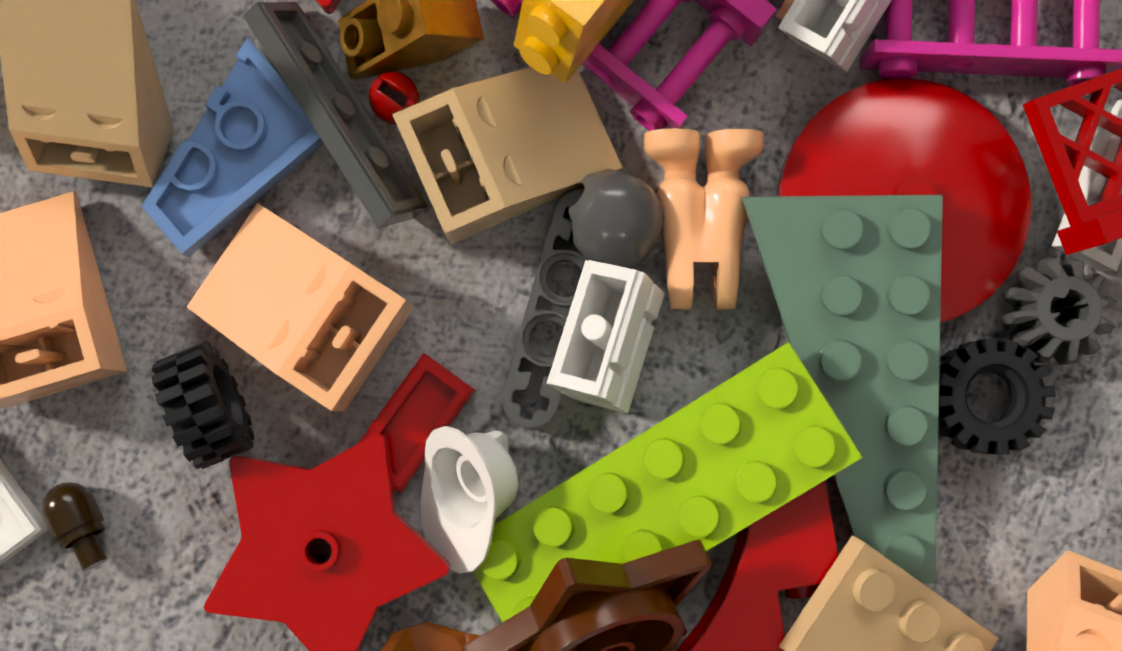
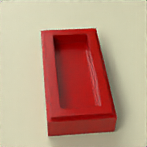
(423, 402)

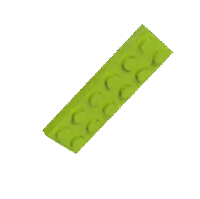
(678, 482)

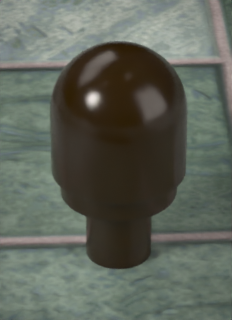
(75, 522)

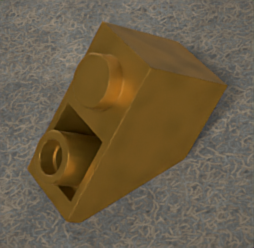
(406, 34)

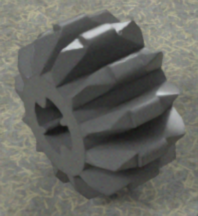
(1079, 303)

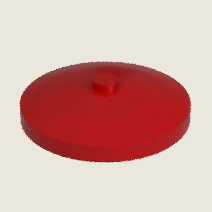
(924, 142)

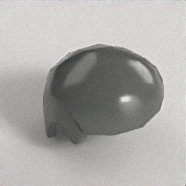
(616, 219)

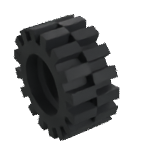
(1026, 390)
(202, 405)

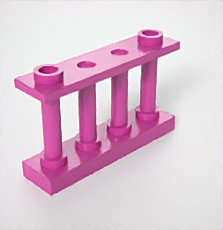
(902, 58)
(657, 107)

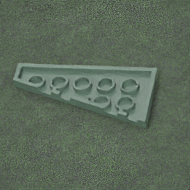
(864, 317)

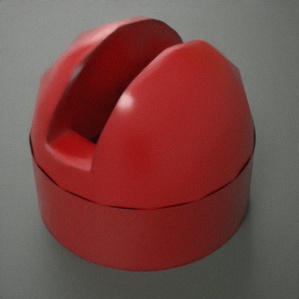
(382, 104)

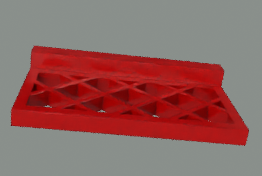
(1064, 159)

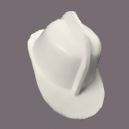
(464, 491)

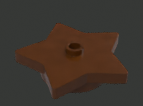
(605, 605)

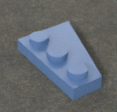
(234, 156)

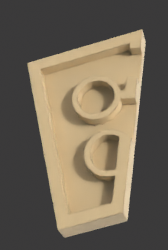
(880, 607)

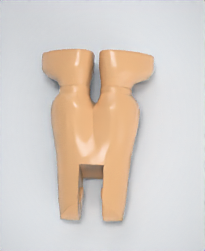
(704, 220)

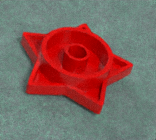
(350, 507)

